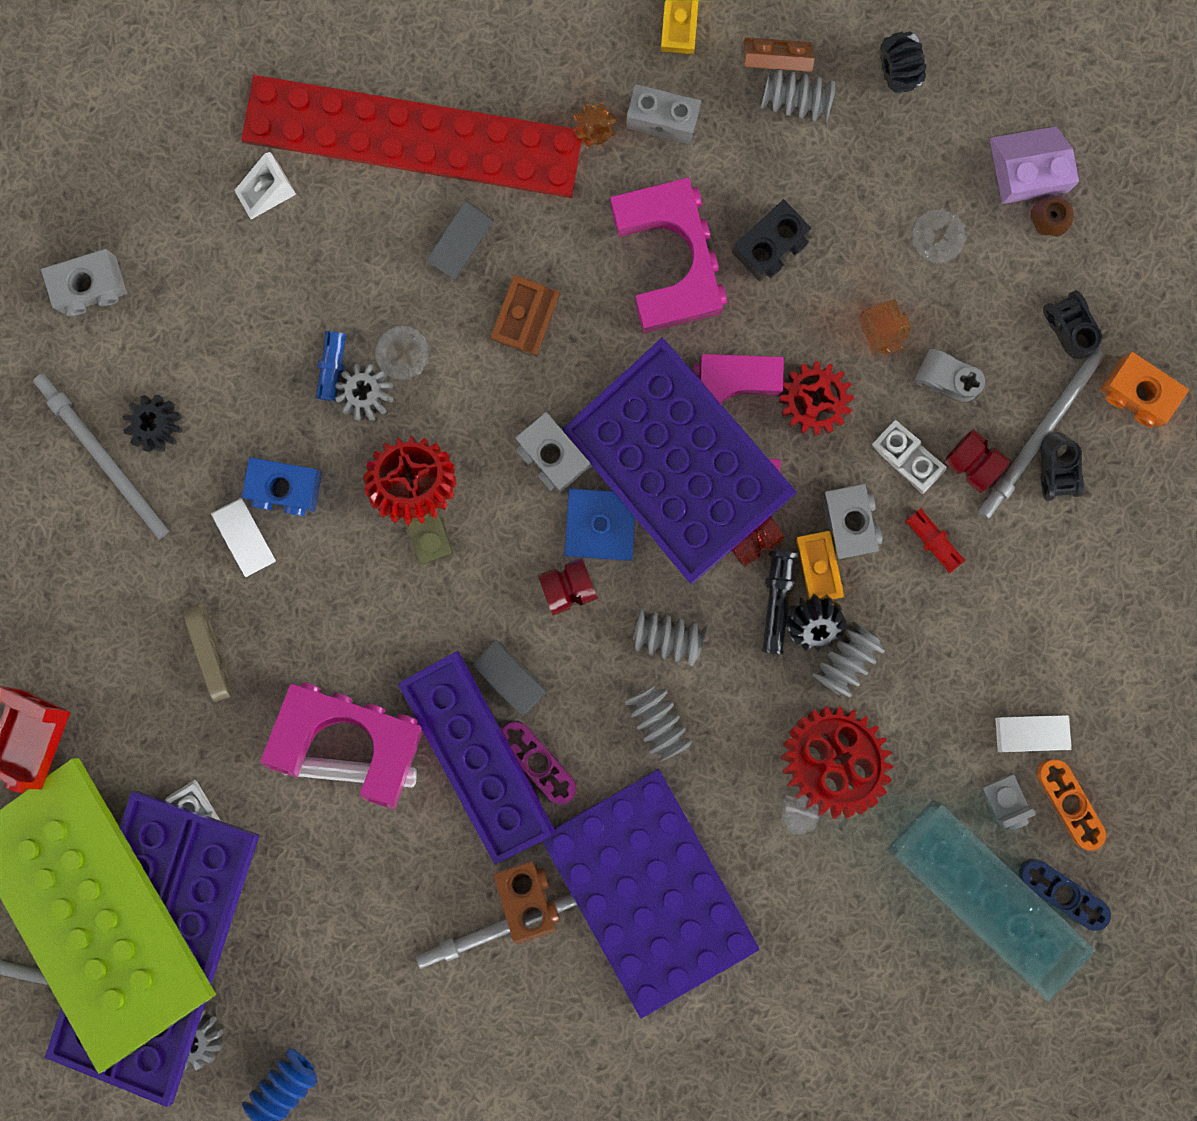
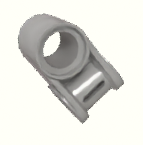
(946, 375)

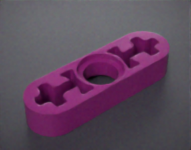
(561, 776)

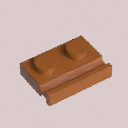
(778, 54)
(525, 315)

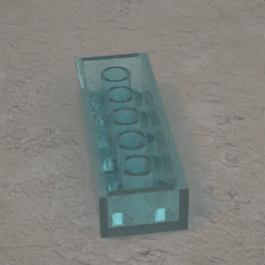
(991, 900)

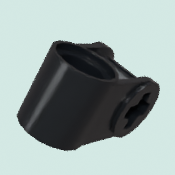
(1075, 321)
(1063, 473)

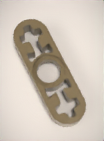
(204, 646)

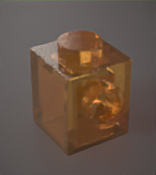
(885, 327)

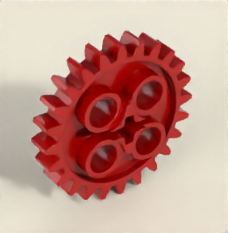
(863, 751)

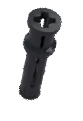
(774, 643)

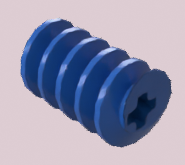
(283, 1091)

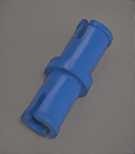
(331, 365)

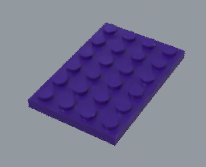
(678, 461)
(649, 893)

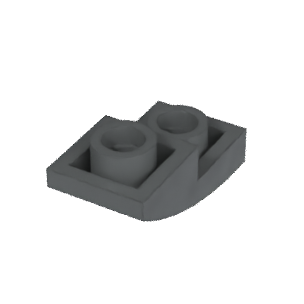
(460, 240)
(510, 678)

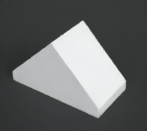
(264, 187)

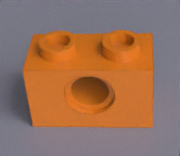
(1163, 392)

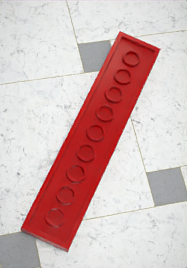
(412, 136)

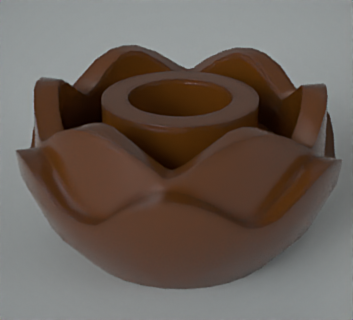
(1042, 215)

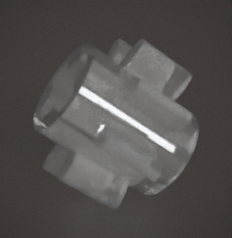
(798, 816)

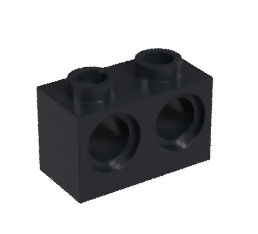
(766, 236)

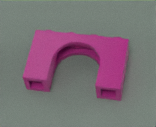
(673, 208)
(741, 375)
(309, 712)

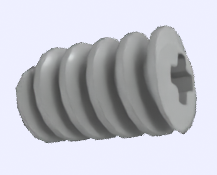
(798, 94)
(668, 637)
(850, 660)
(659, 722)

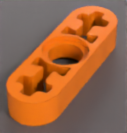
(1085, 807)

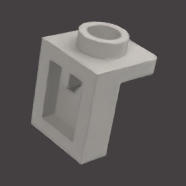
(1007, 802)

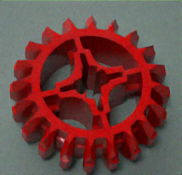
(386, 486)

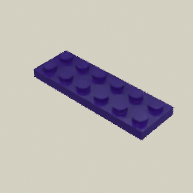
(476, 758)

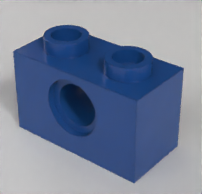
(265, 474)

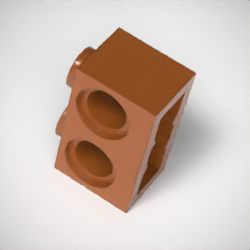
(518, 905)

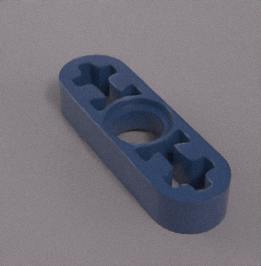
(1067, 908)

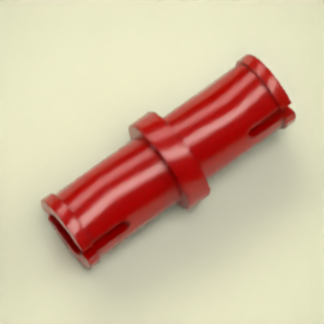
(935, 540)

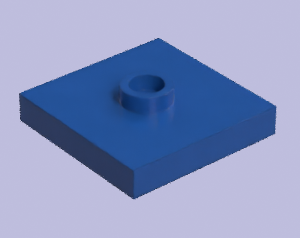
(598, 526)

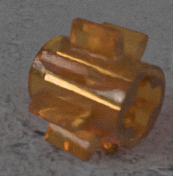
(594, 116)

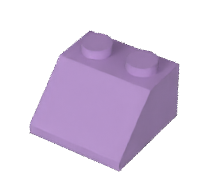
(1033, 164)

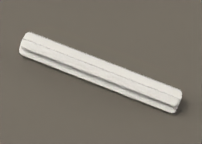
(343, 770)

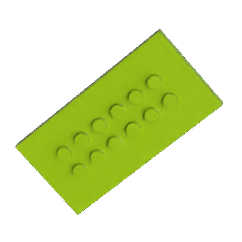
(94, 918)

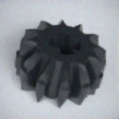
(903, 61)
(164, 419)
(816, 622)

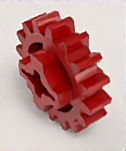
(830, 405)

